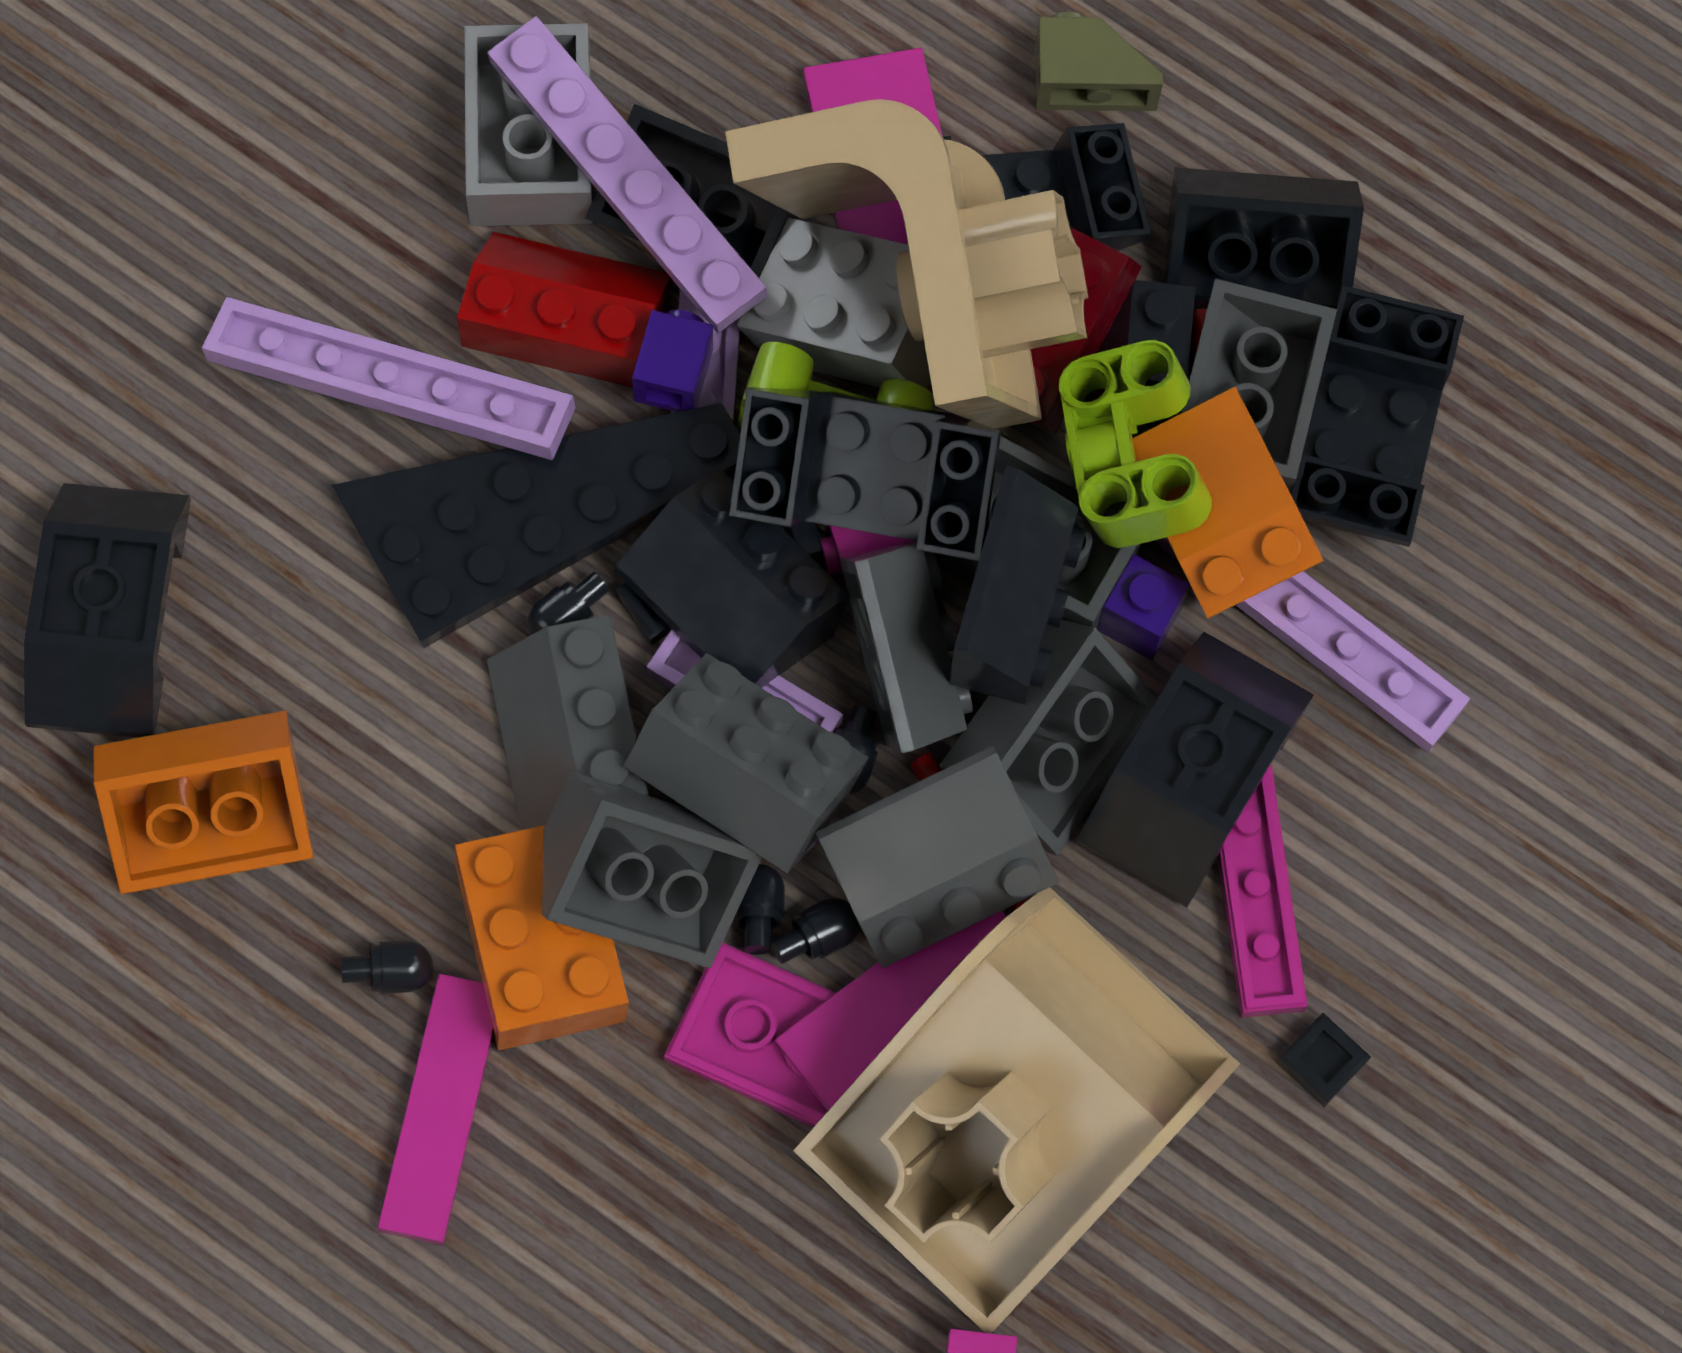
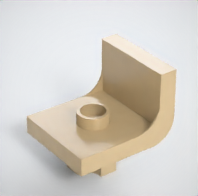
(979, 269)
(1015, 1107)

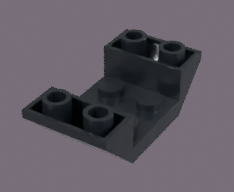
(1092, 174)
(1375, 415)
(866, 468)
(101, 609)
(1193, 768)

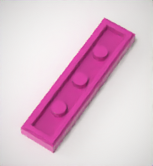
(1261, 910)
(439, 1113)

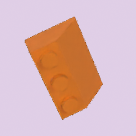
(202, 802)

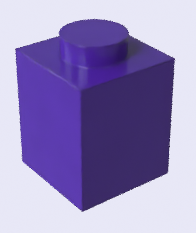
(673, 360)
(1143, 607)

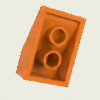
(1254, 525)

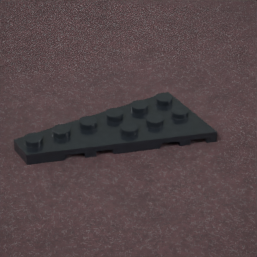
(503, 520)

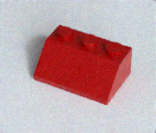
(559, 308)

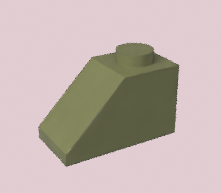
(1091, 67)

